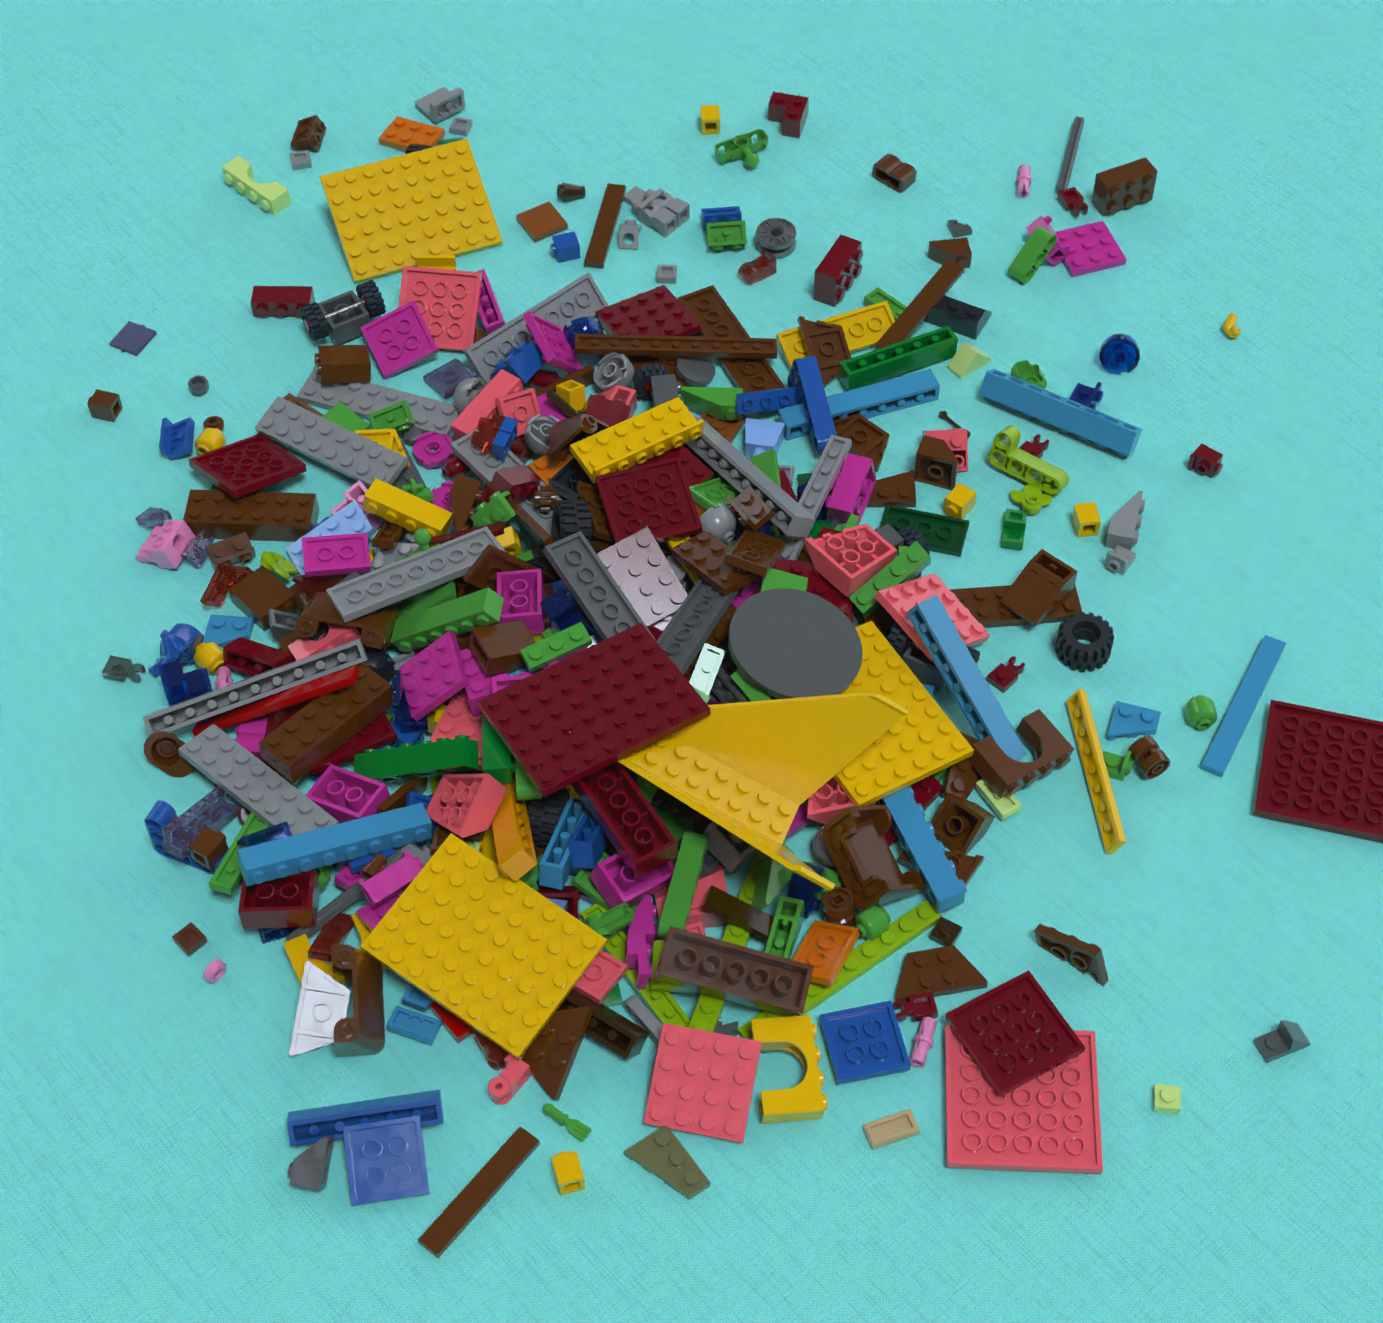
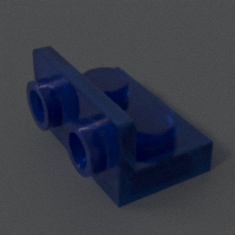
(1087, 395)
(806, 890)

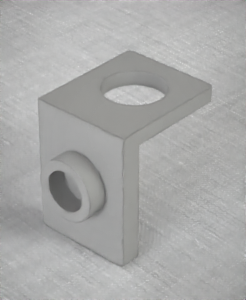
(629, 227)

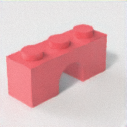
(336, 636)

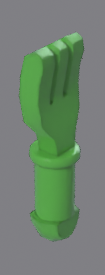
(574, 1127)

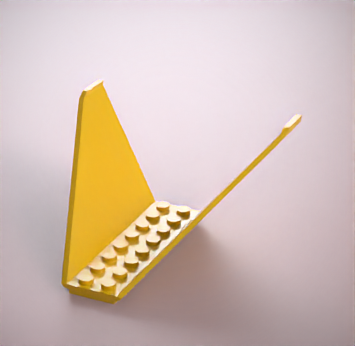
(763, 759)

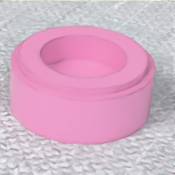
(215, 970)

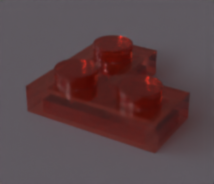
(223, 579)

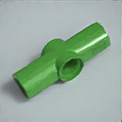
(611, 921)

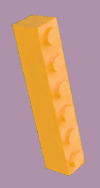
(513, 836)

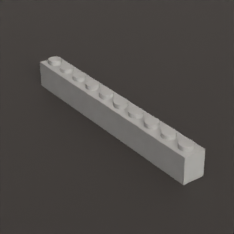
(743, 473)
(256, 687)

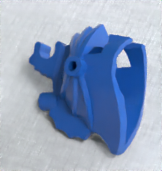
(177, 645)

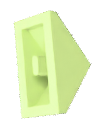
(967, 360)

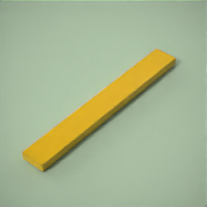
(1096, 772)

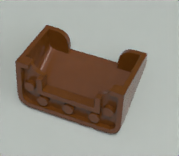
(572, 430)
(376, 626)
(865, 857)
(366, 1029)

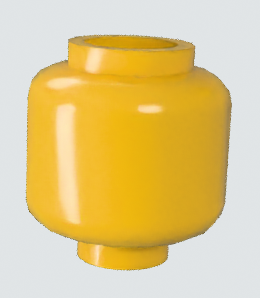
(209, 440)
(209, 656)

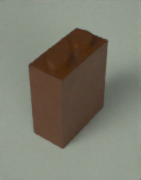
(343, 363)
(259, 593)
(499, 646)

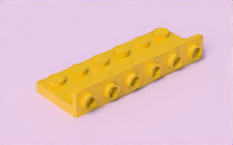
(637, 439)

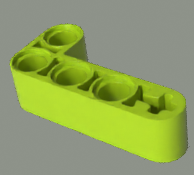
(1051, 477)

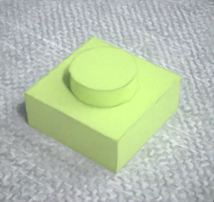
(1167, 1098)

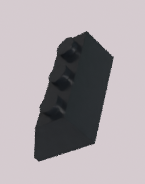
(960, 316)
(567, 478)

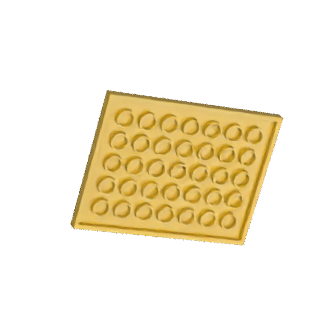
(410, 208)
(915, 745)
(484, 945)

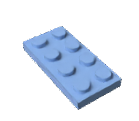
(346, 521)

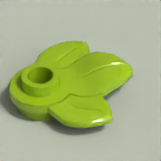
(1031, 498)
(275, 561)

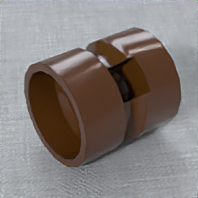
(1148, 757)
(839, 906)

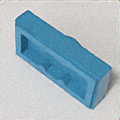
(414, 1025)

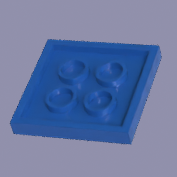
(864, 1042)
(386, 1160)

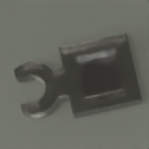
(121, 668)

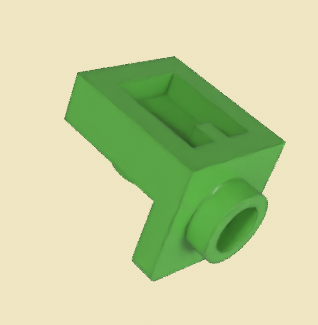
(1118, 765)

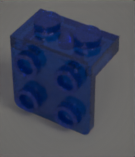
(402, 714)

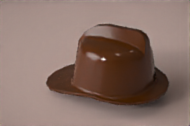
(162, 751)

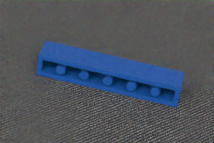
(315, 1123)

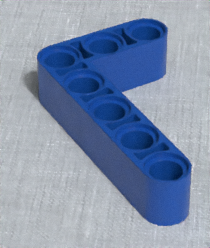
(807, 377)
(156, 820)

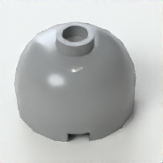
(614, 370)
(467, 391)
(538, 433)
(720, 522)

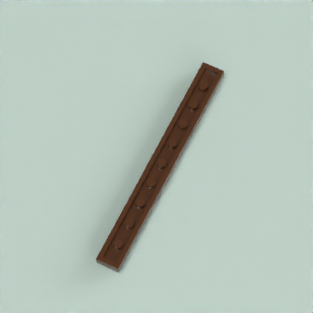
(676, 346)

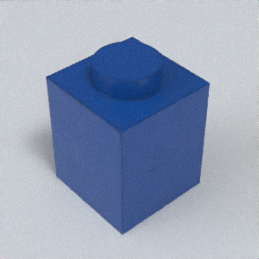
(565, 247)

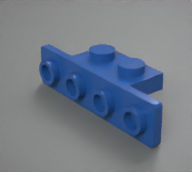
(767, 400)

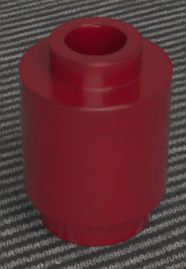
(543, 378)
(453, 467)

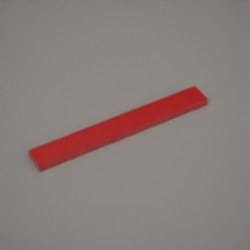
(281, 700)

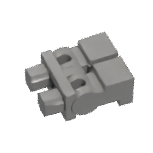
(661, 211)

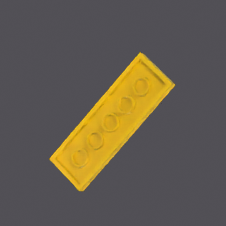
(861, 329)

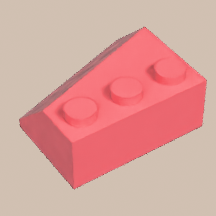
(850, 556)
(466, 802)
(828, 802)
(697, 913)

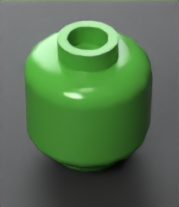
(1201, 712)
(872, 922)

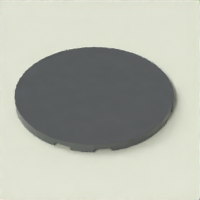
(794, 644)

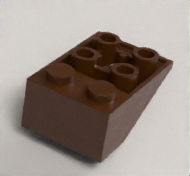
(463, 500)
(1039, 587)

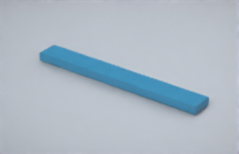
(1243, 706)

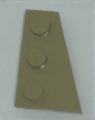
(670, 1161)

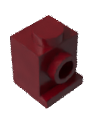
(1206, 461)

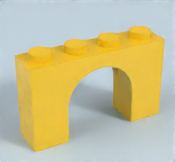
(297, 953)
(795, 1036)

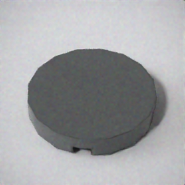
(695, 370)

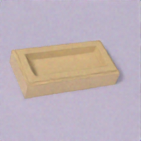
(891, 1129)

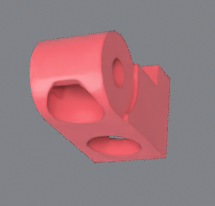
(509, 1081)

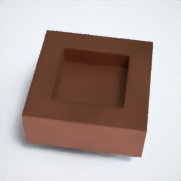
(189, 938)

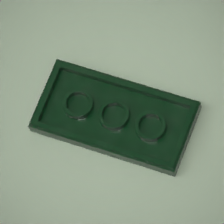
(941, 532)

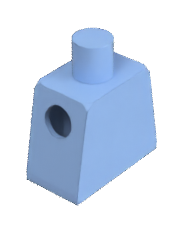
(762, 436)

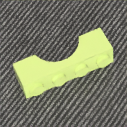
(270, 196)

